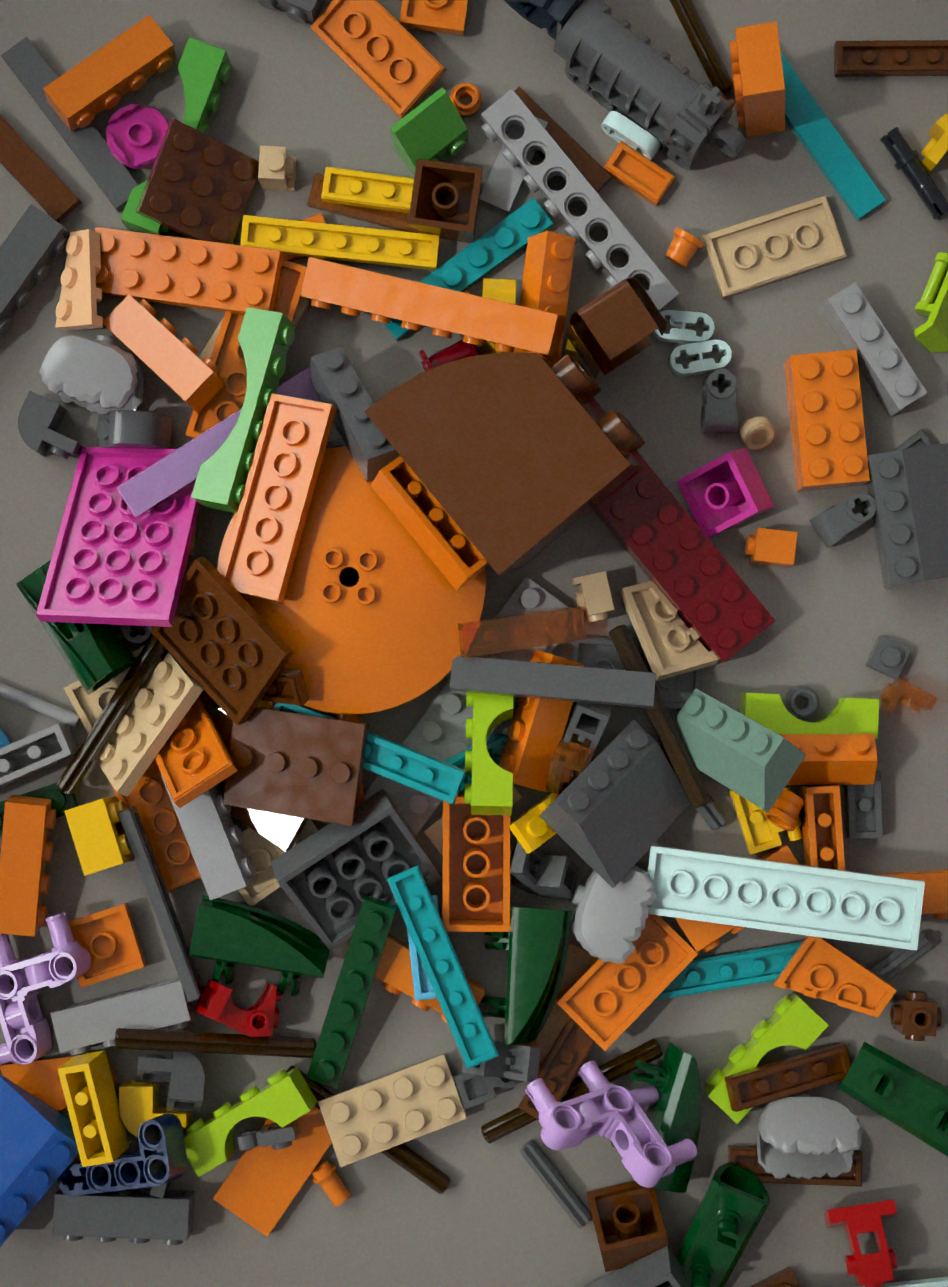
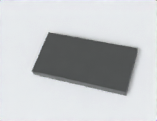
(603, 654)

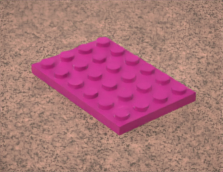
(107, 559)

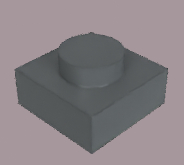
(888, 657)

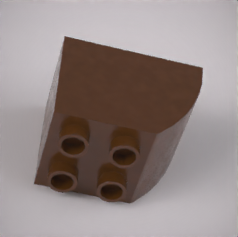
(509, 447)

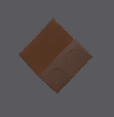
(446, 199)
(626, 1223)

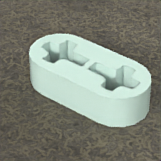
(623, 129)
(683, 319)
(699, 350)

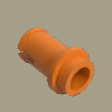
(330, 1183)

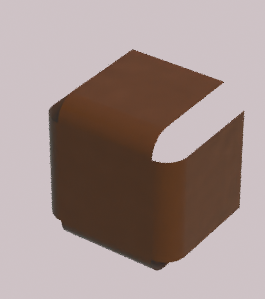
(614, 326)

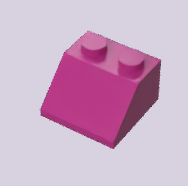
(725, 492)

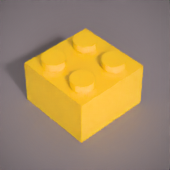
(99, 834)

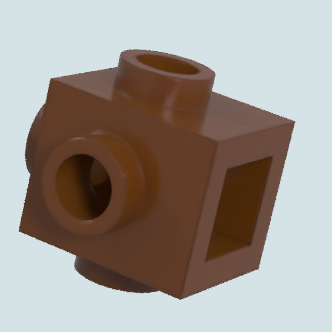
(907, 1007)

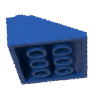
(33, 1152)

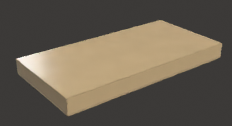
(774, 247)

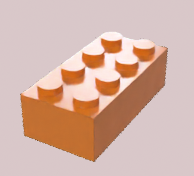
(758, 79)
(826, 420)
(475, 870)

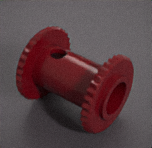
(452, 353)

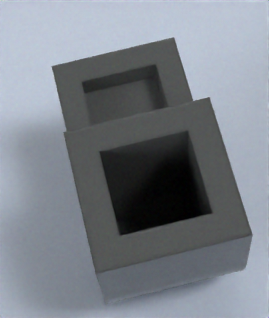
(39, 426)
(134, 430)
(543, 874)
(514, 1062)
(181, 1073)

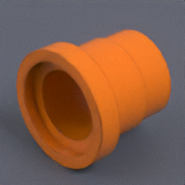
(683, 247)
(785, 810)

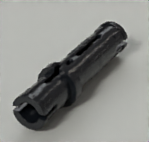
(907, 161)

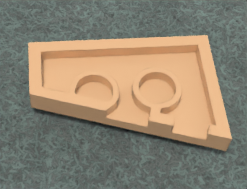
(79, 292)

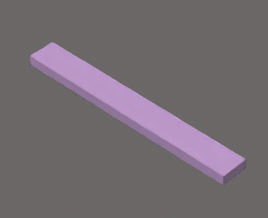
(184, 463)

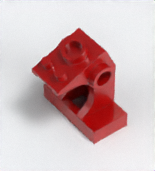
(217, 1004)
(872, 1268)

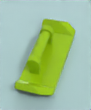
(934, 332)

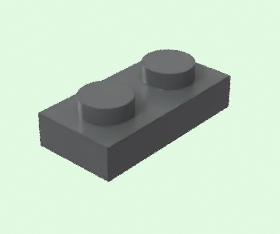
(864, 810)

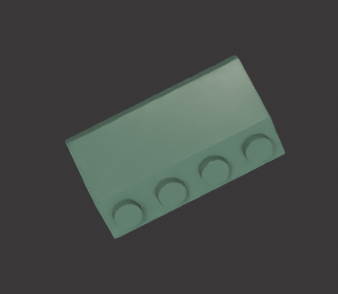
(737, 750)

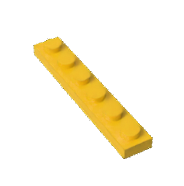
(341, 242)

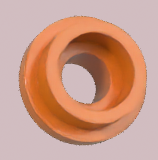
(471, 91)

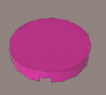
(136, 135)

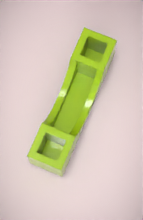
(847, 717)
(491, 785)
(790, 1025)
(281, 1101)

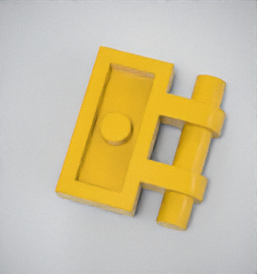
(756, 828)

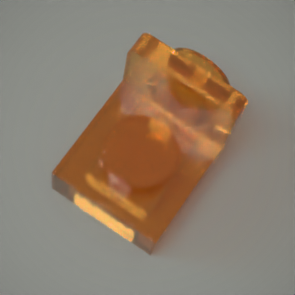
(912, 697)
(566, 759)

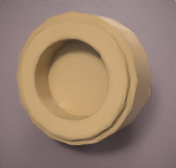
(756, 432)

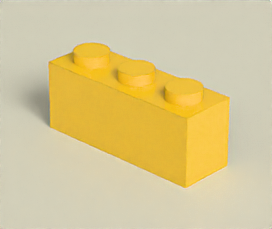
(93, 1108)

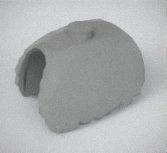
(93, 374)
(610, 917)
(807, 1137)

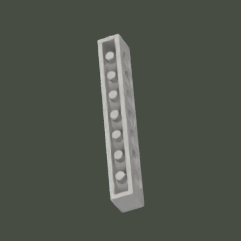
(511, 111)

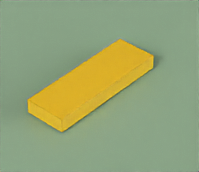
(367, 189)

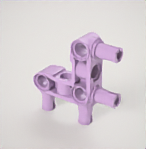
(19, 1006)
(613, 1114)

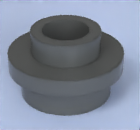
(812, 702)

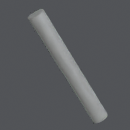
(39, 705)

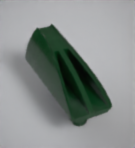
(91, 650)
(258, 939)
(535, 970)
(900, 1095)
(678, 1108)
(722, 1226)

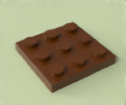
(198, 185)

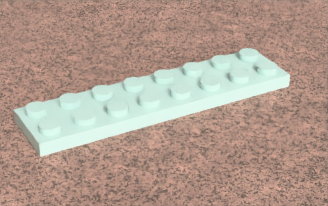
(786, 897)

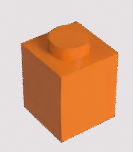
(771, 547)

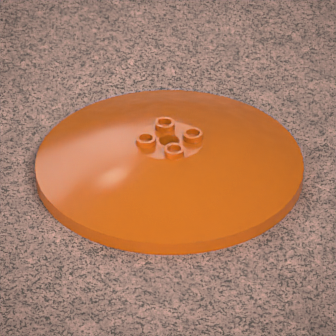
(387, 633)

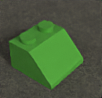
(429, 131)

